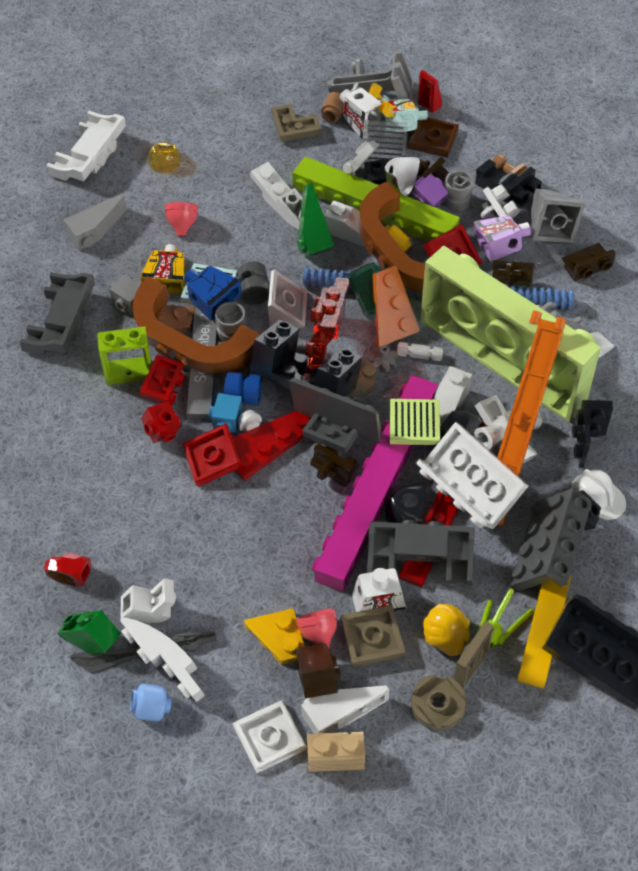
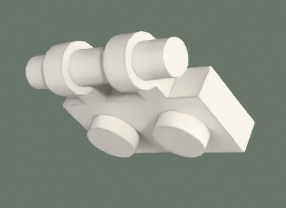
(363, 153)

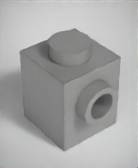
(123, 294)

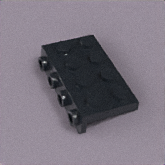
(597, 648)

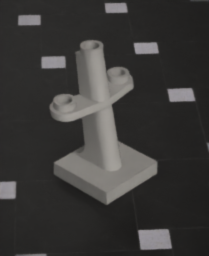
(397, 79)

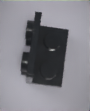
(591, 421)

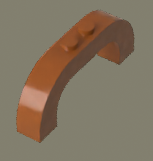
(374, 208)
(207, 359)

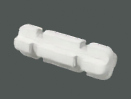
(420, 351)

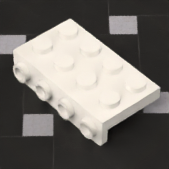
(472, 477)

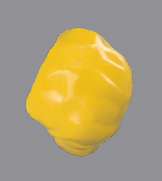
(446, 629)

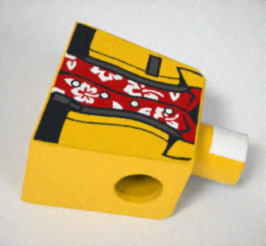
(167, 268)

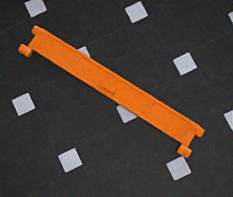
(530, 392)

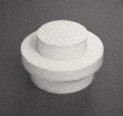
(249, 420)

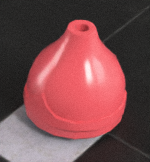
(181, 216)
(318, 626)

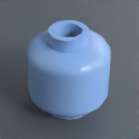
(150, 702)

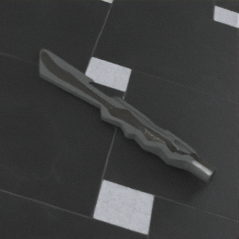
(112, 657)

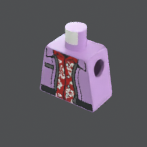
(500, 236)

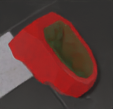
(68, 569)

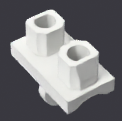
(496, 196)

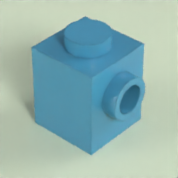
(226, 410)

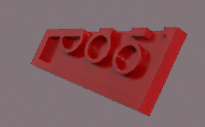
(268, 442)

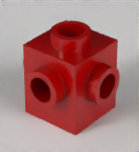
(161, 422)

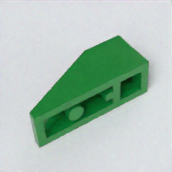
(313, 229)

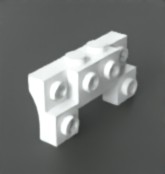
(91, 149)

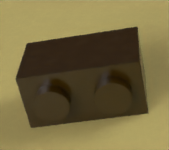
(317, 670)

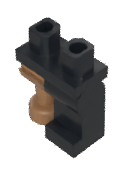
(516, 180)

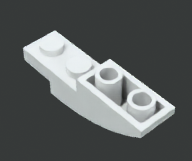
(278, 194)
(160, 648)

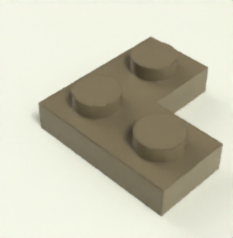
(294, 128)

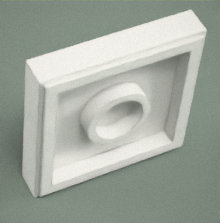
(269, 736)

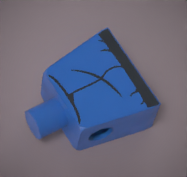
(211, 289)

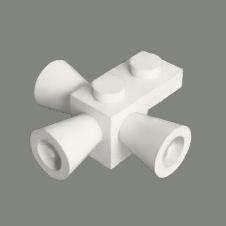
(496, 420)

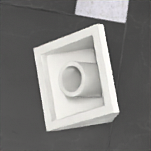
(286, 301)

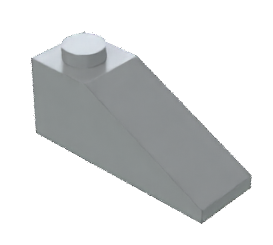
(93, 223)

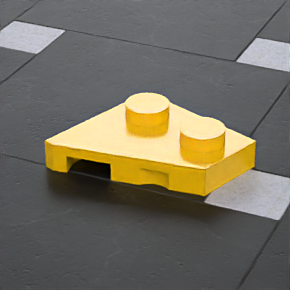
(278, 634)

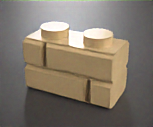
(336, 751)

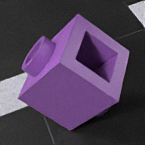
(430, 191)

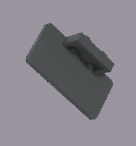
(334, 418)

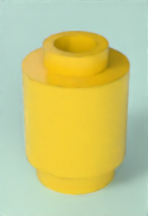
(399, 236)

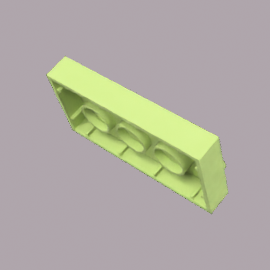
(495, 329)

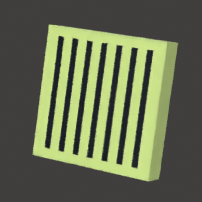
(414, 422)

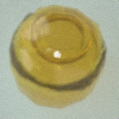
(164, 157)

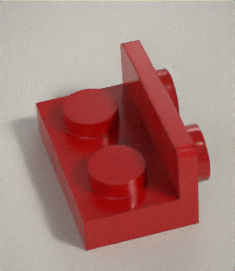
(162, 380)

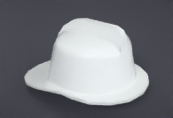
(603, 492)

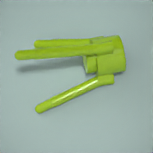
(498, 636)

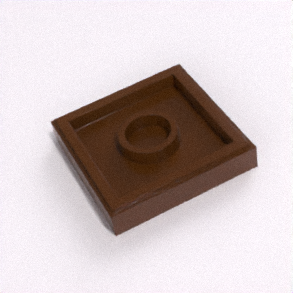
(433, 137)

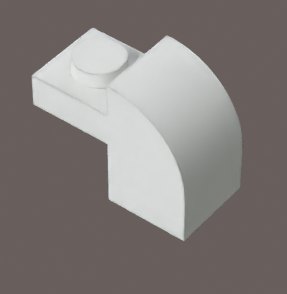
(148, 604)

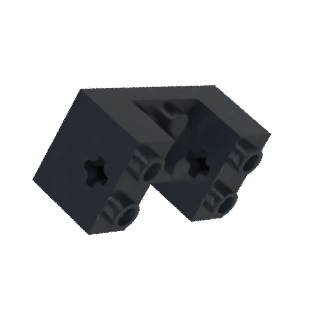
(277, 360)

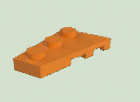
(393, 309)

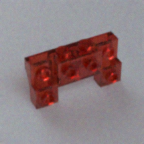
(327, 319)

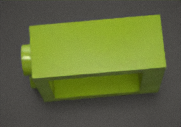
(116, 371)

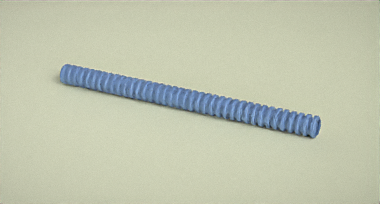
(537, 296)

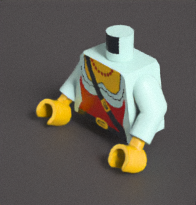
(398, 110)

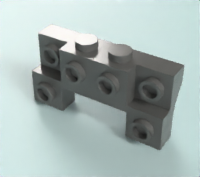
(65, 314)
(425, 544)

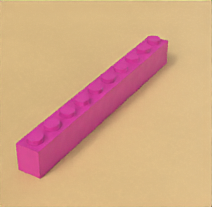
(368, 499)

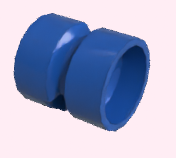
(248, 387)

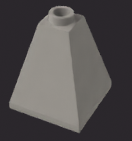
(555, 216)

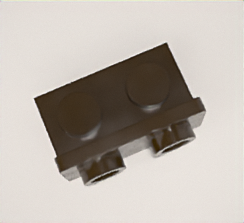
(588, 261)

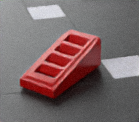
(429, 92)

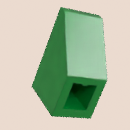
(89, 631)

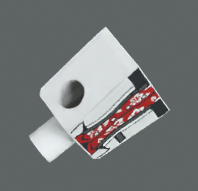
(360, 107)
(378, 590)

